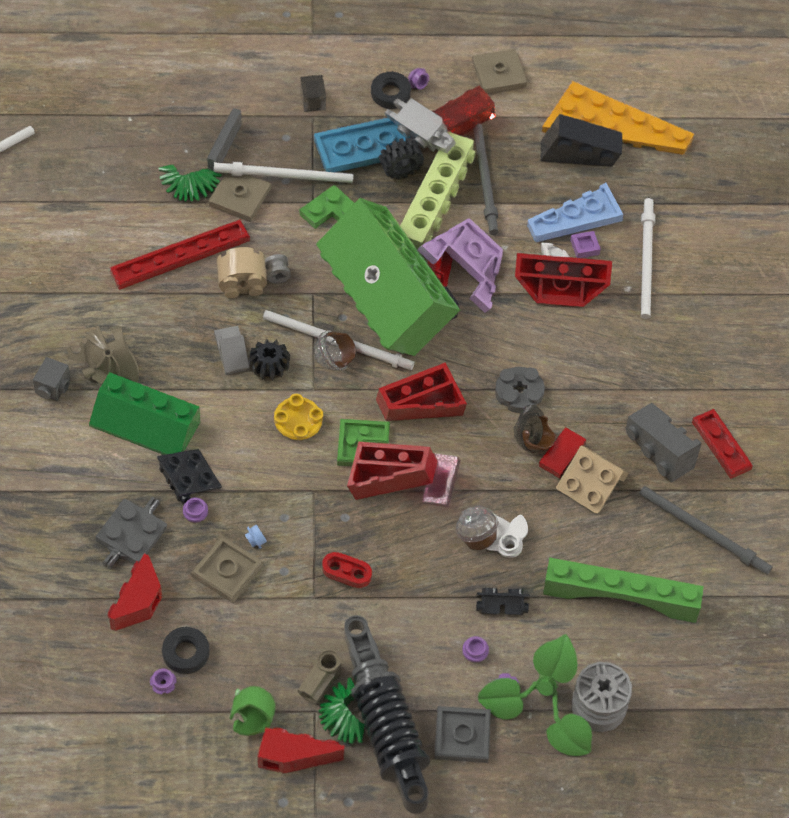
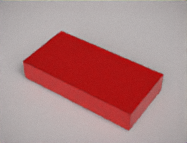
(562, 452)

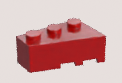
(390, 468)

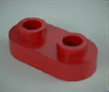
(348, 569)

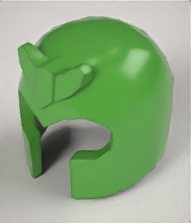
(255, 707)

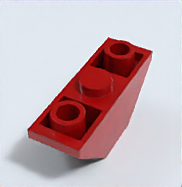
(137, 597)

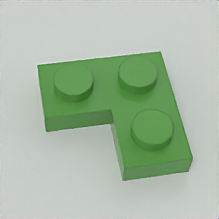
(327, 205)

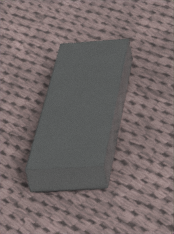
(225, 138)

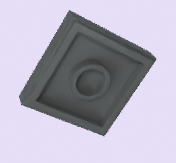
(462, 734)

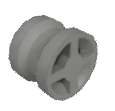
(277, 268)

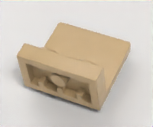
(590, 479)

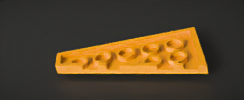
(636, 126)

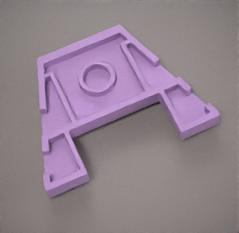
(474, 252)

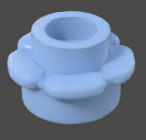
(255, 536)

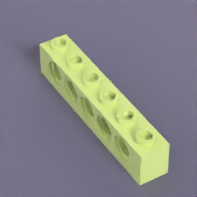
(436, 191)

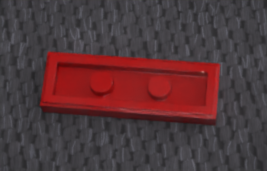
(722, 443)

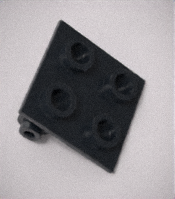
(187, 473)

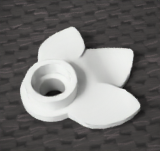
(510, 533)

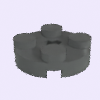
(523, 377)

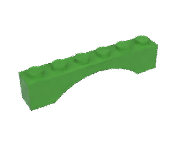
(669, 597)

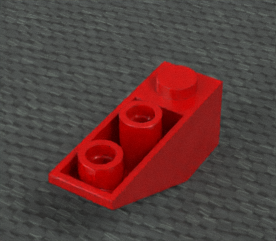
(293, 752)

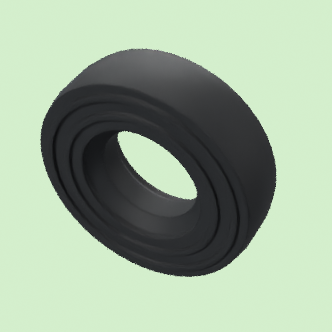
(390, 78)
(191, 664)

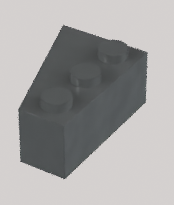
(663, 442)

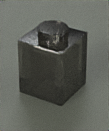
(313, 93)

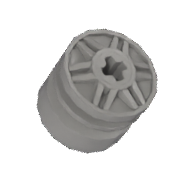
(602, 695)

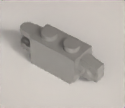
(421, 125)

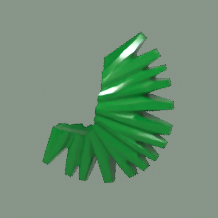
(189, 183)
(339, 717)

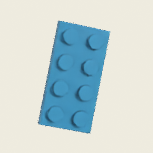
(355, 144)

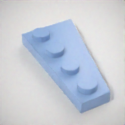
(585, 213)

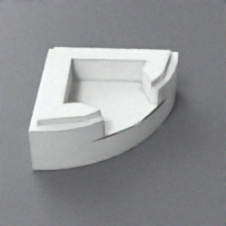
(549, 249)

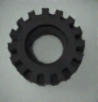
(401, 158)

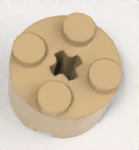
(241, 272)

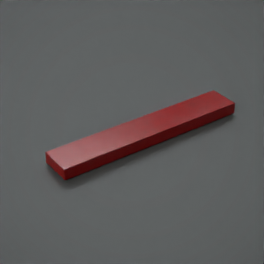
(179, 254)

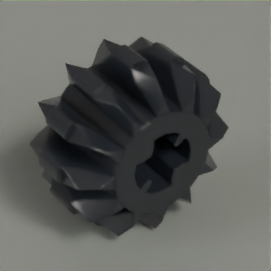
(269, 359)

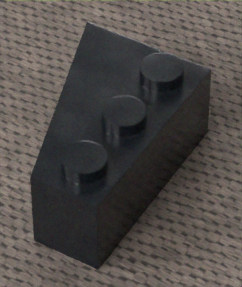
(580, 143)

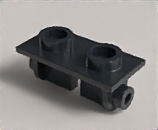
(512, 600)

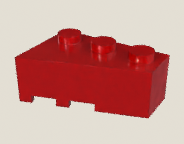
(422, 396)

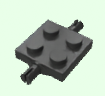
(130, 532)

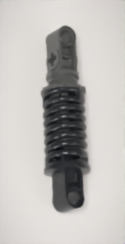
(386, 717)

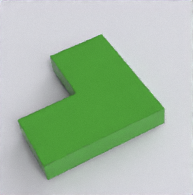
(357, 431)

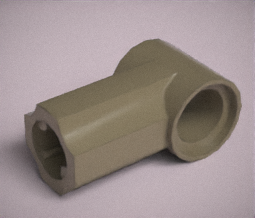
(319, 677)

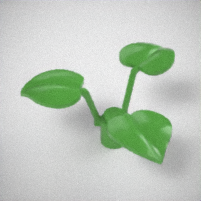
(556, 664)

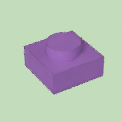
(585, 244)

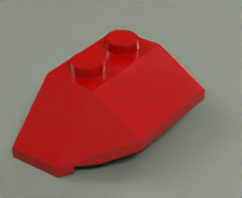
(562, 279)

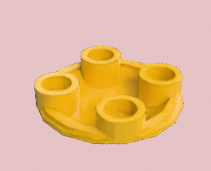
(298, 418)

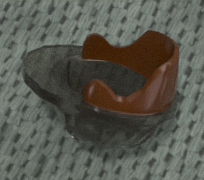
(532, 430)

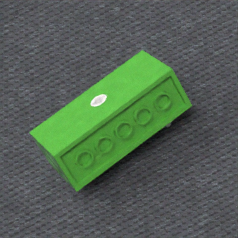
(387, 277)

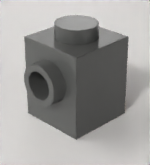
(52, 379)

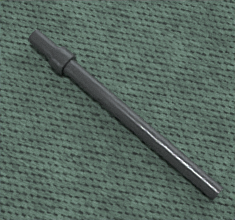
(490, 210)
(746, 556)

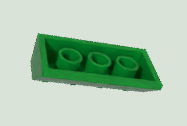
(144, 415)

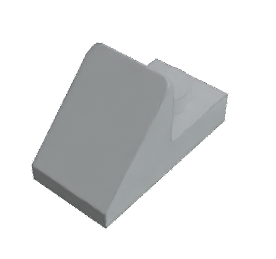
(232, 350)

